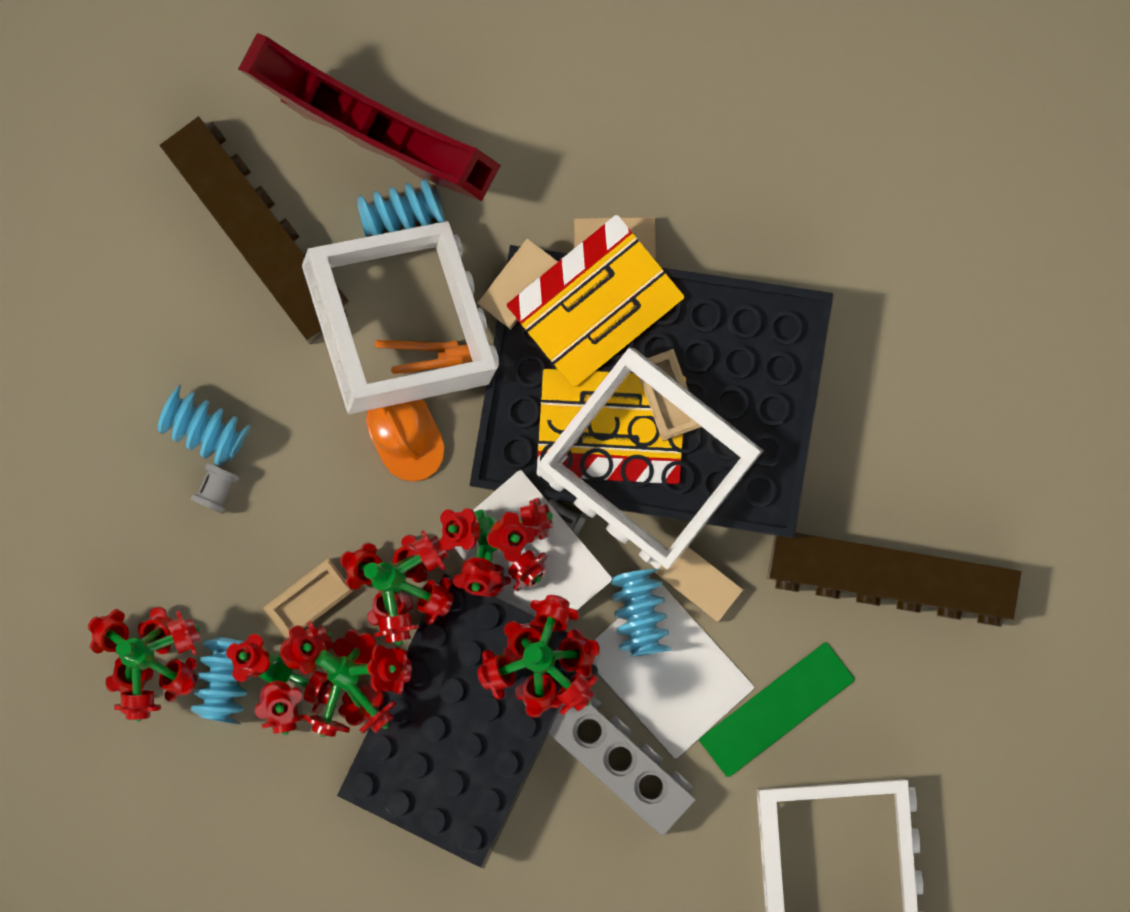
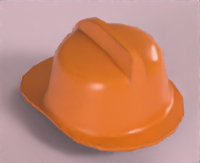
(407, 439)

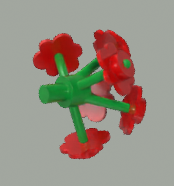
(360, 657)

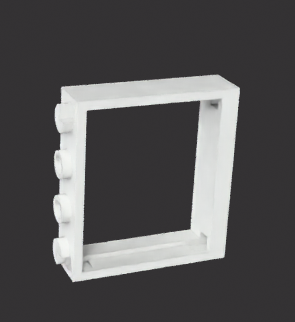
(356, 393)
(592, 502)
(907, 837)

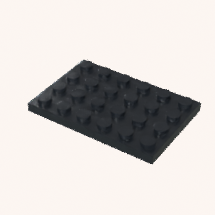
(453, 749)

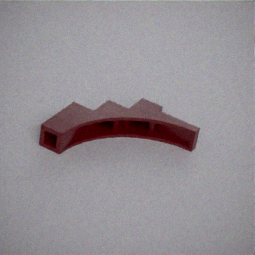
(367, 121)

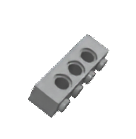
(659, 811)

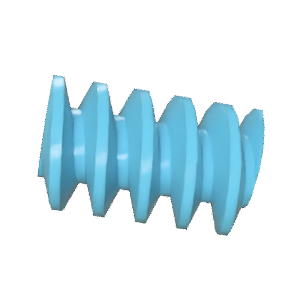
(400, 210)
(201, 428)
(639, 613)
(220, 683)

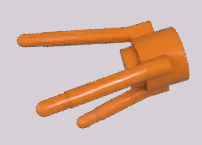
(450, 355)

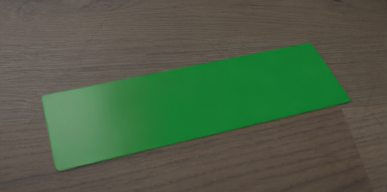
(776, 709)

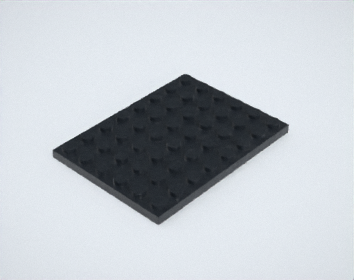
(744, 353)

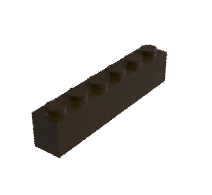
(246, 219)
(895, 576)

